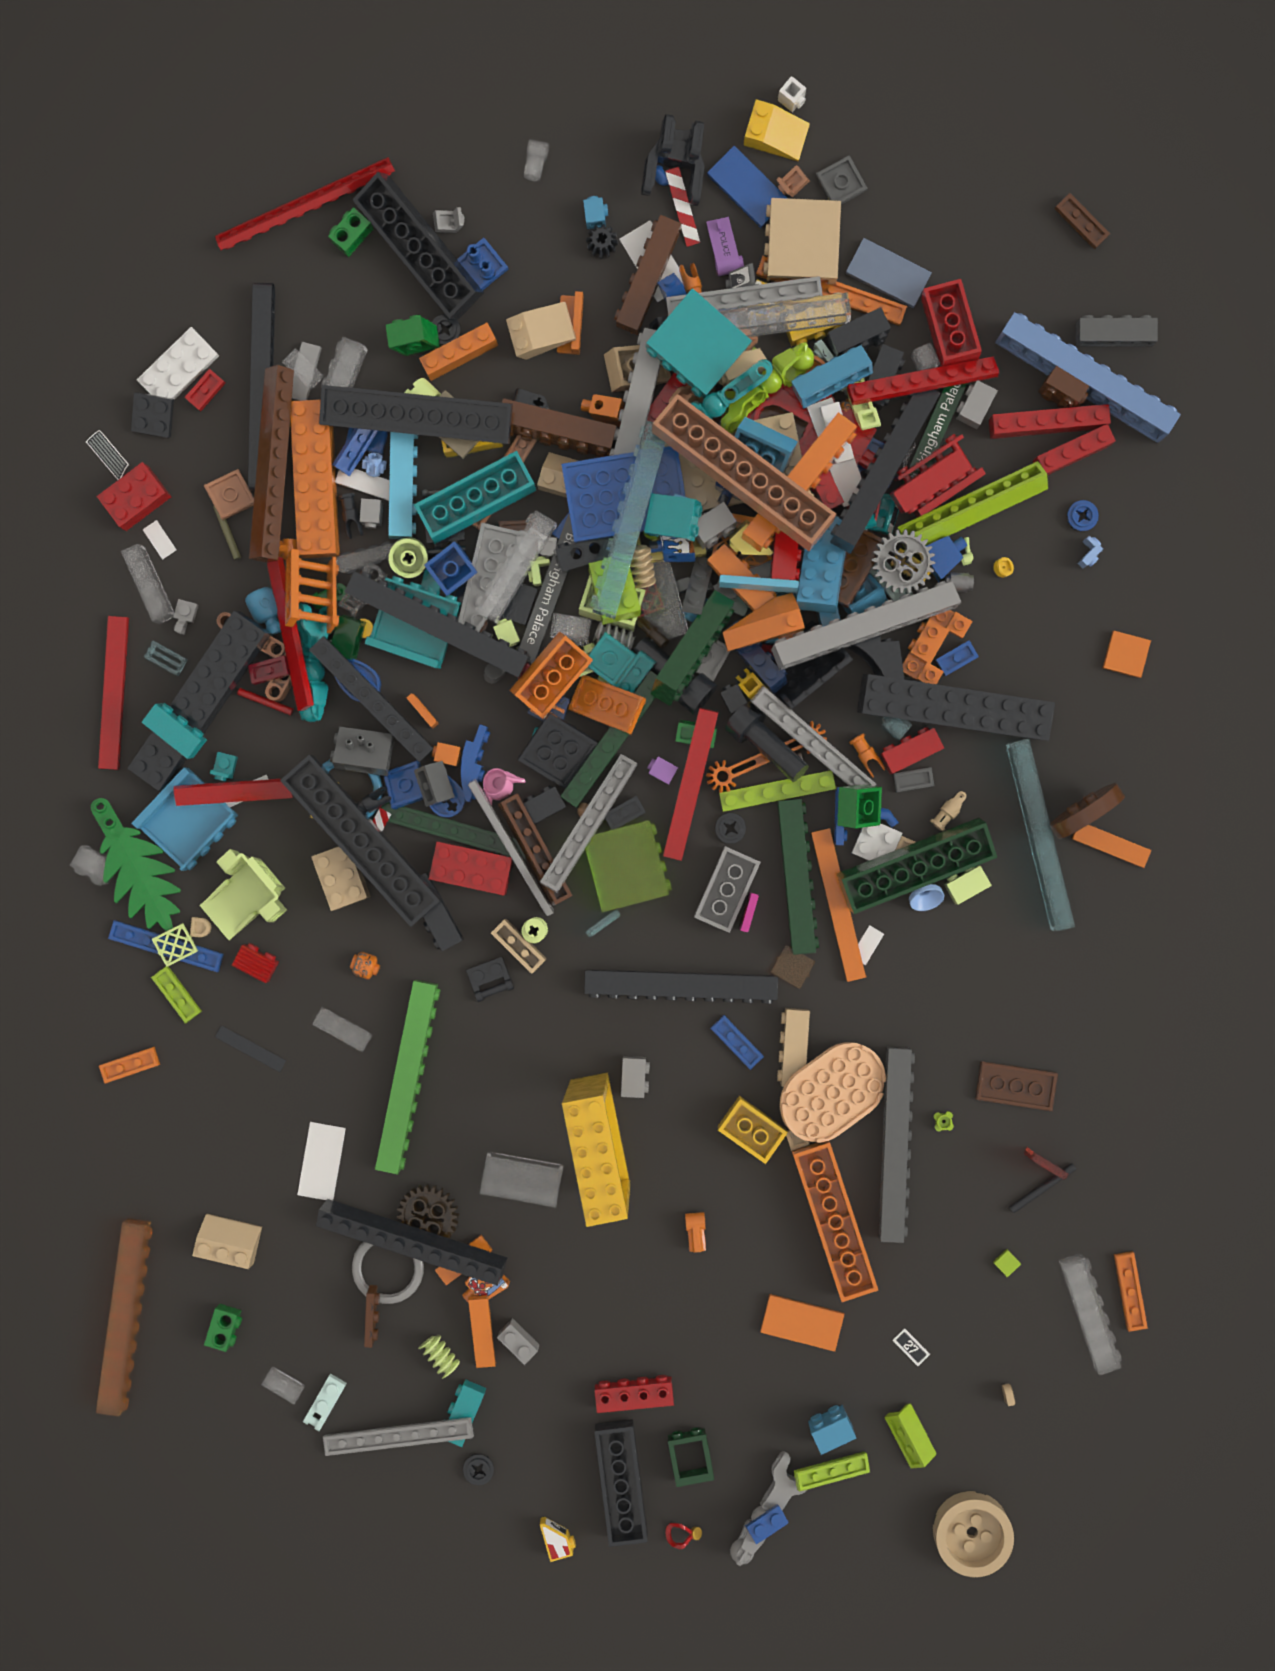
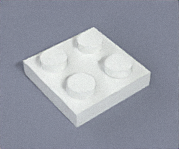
(876, 841)

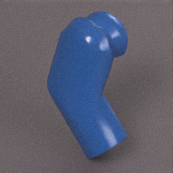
(661, 176)

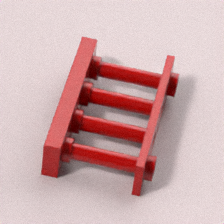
(940, 497)

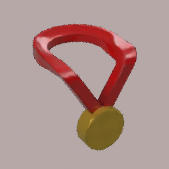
(695, 1534)

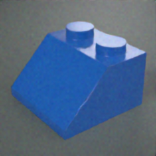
(451, 568)

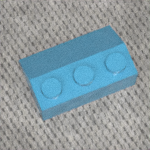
(767, 443)

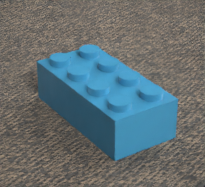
(821, 576)

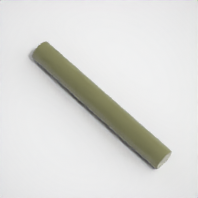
(228, 535)

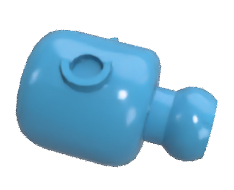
(264, 609)

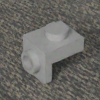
(448, 220)

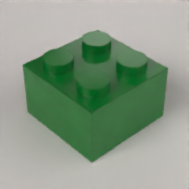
(412, 335)
(859, 806)

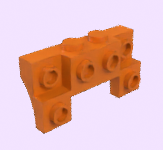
(924, 648)

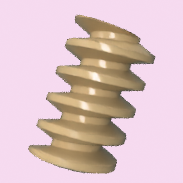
(643, 567)

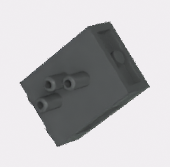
(362, 751)

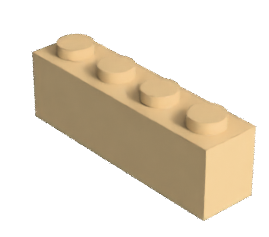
(794, 1042)

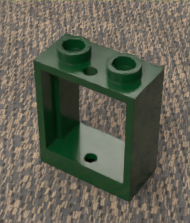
(696, 1475)

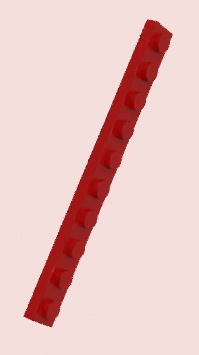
(302, 204)

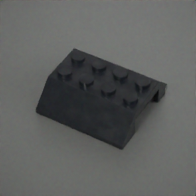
(810, 675)

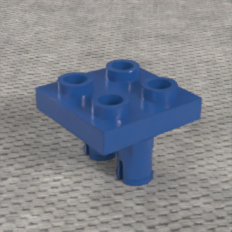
(483, 263)

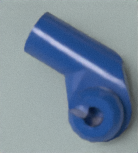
(889, 817)

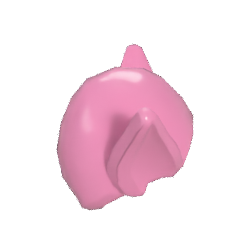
(499, 784)

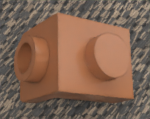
(793, 181)

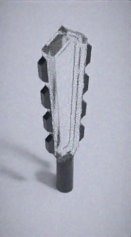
(350, 562)

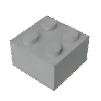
(714, 525)

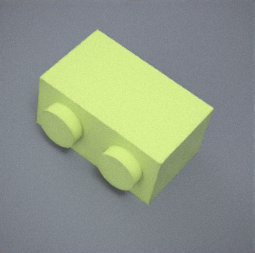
(967, 884)

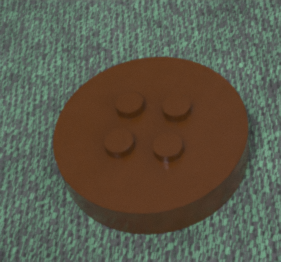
(1087, 810)

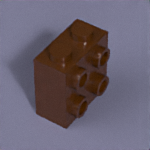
(1063, 389)

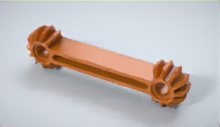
(759, 758)

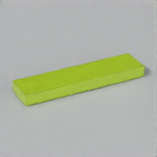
(831, 1471)

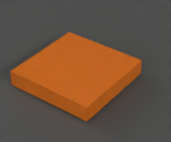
(1126, 654)

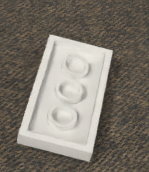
(178, 366)

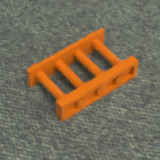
(294, 597)

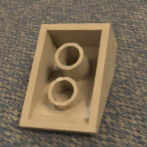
(540, 330)
(620, 363)

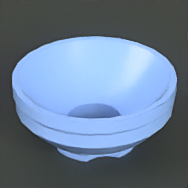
(926, 897)

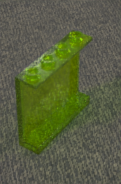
(627, 866)

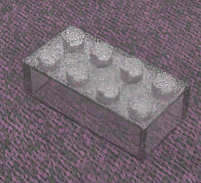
(521, 1179)

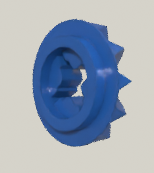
(1091, 515)

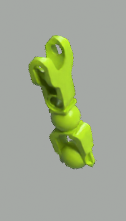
(785, 369)

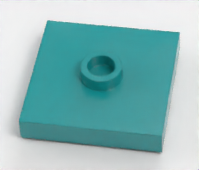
(610, 658)

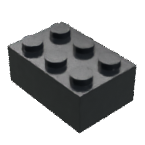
(865, 331)

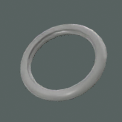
(385, 1298)

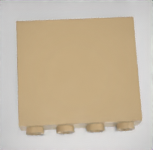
(802, 239)

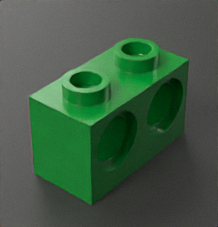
(355, 235)
(686, 730)
(220, 1326)

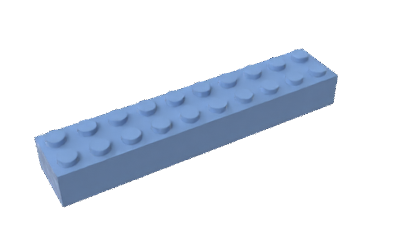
(1125, 400)

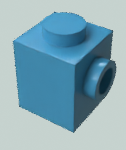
(595, 212)

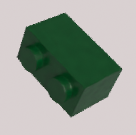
(348, 636)

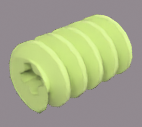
(533, 937)
(440, 1355)

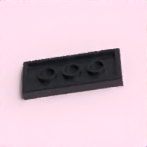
(518, 608)

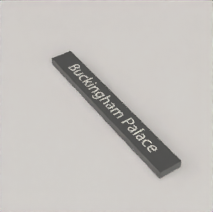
(546, 600)

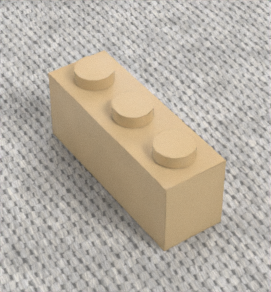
(515, 943)

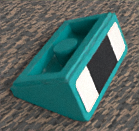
(886, 516)

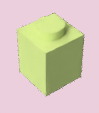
(507, 632)

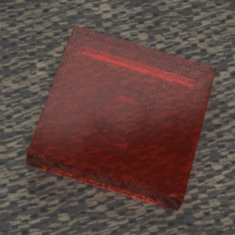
(1045, 1163)

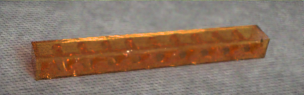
(123, 1317)

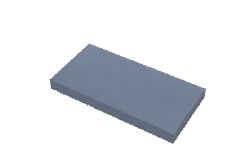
(888, 273)

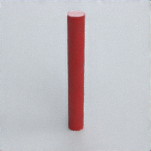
(265, 701)

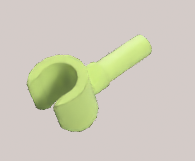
(968, 557)

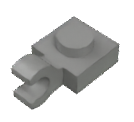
(185, 613)

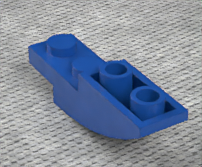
(469, 767)

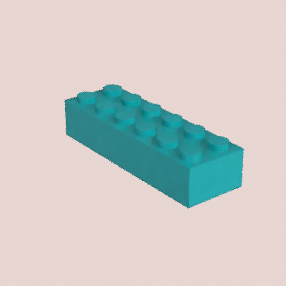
(475, 497)

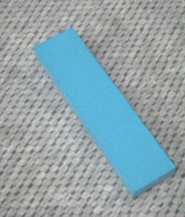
(761, 584)

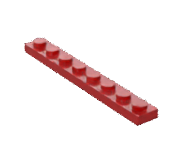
(922, 380)

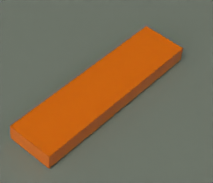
(1112, 845)
(1130, 1291)
(482, 1331)

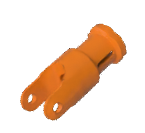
(690, 282)
(865, 752)

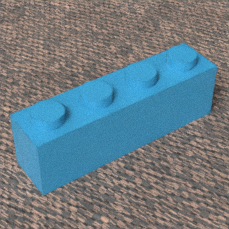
(832, 376)

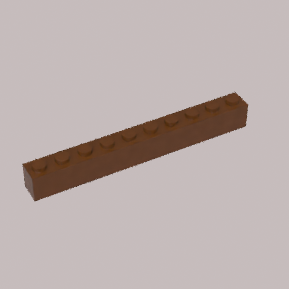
(271, 464)

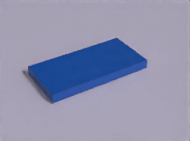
(745, 185)

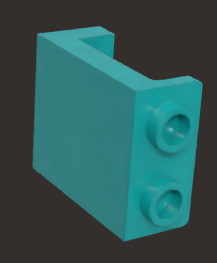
(673, 517)

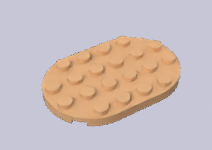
(832, 1092)

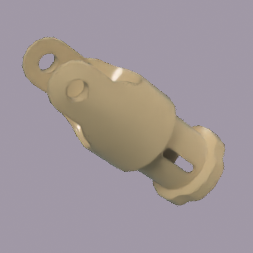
(950, 810)

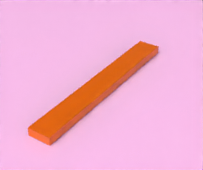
(859, 300)
(837, 905)

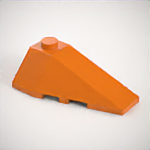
(772, 620)

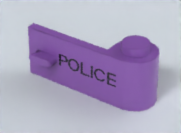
(723, 246)

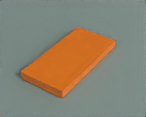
(607, 704)
(802, 1322)

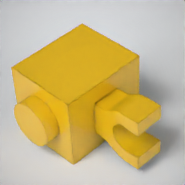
(750, 684)

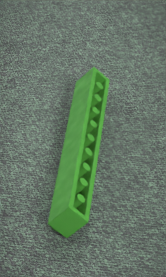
(406, 1077)

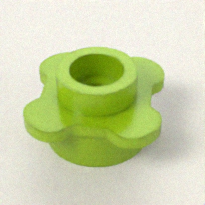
(948, 1121)

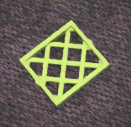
(162, 951)

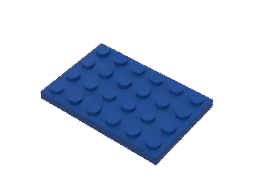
(597, 486)

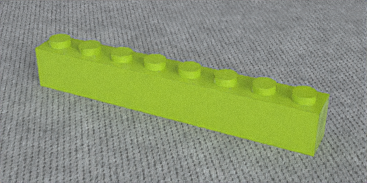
(979, 504)

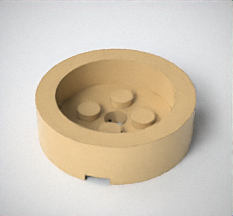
(967, 1553)

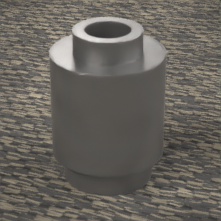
(962, 581)

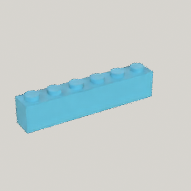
(401, 485)

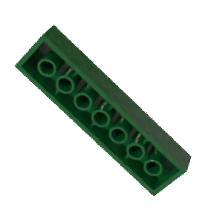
(917, 865)

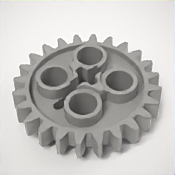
(912, 545)

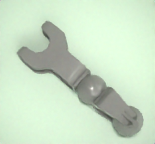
(779, 1493)

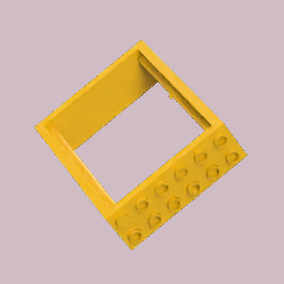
(597, 1149)

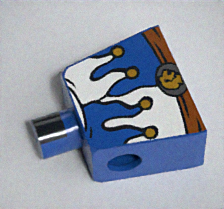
(674, 549)

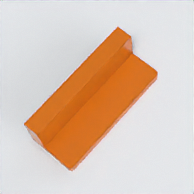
(575, 310)

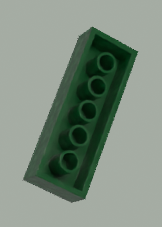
(693, 648)

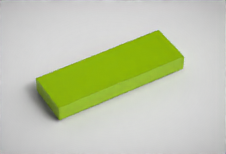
(176, 994)

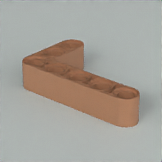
(268, 648)

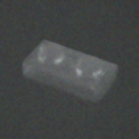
(283, 1385)

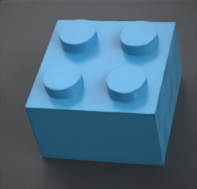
(831, 1429)

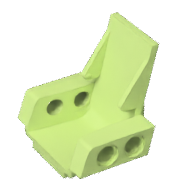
(245, 895)

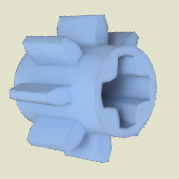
(374, 464)

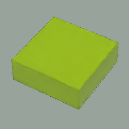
(1007, 1263)

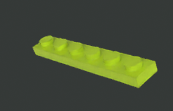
(777, 791)

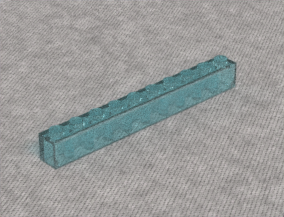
(629, 525)
(1040, 835)

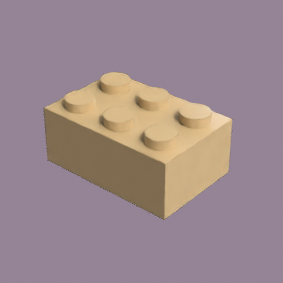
(340, 878)

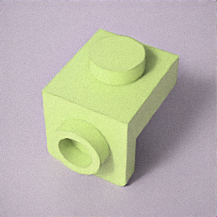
(534, 574)

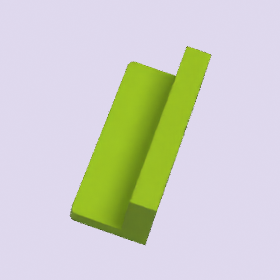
(911, 1437)

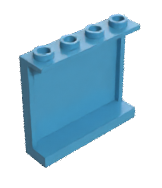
(187, 829)

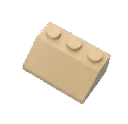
(551, 475)
(227, 1241)

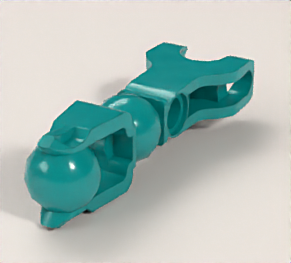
(715, 403)
(310, 634)

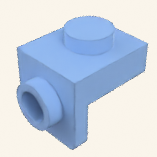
(1091, 557)

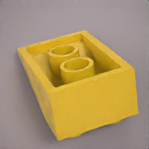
(775, 131)

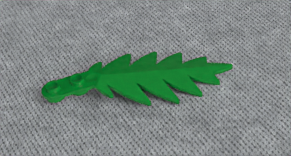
(135, 869)

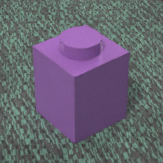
(662, 770)

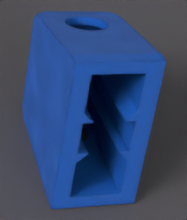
(946, 555)

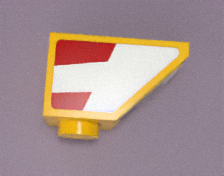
(557, 1540)

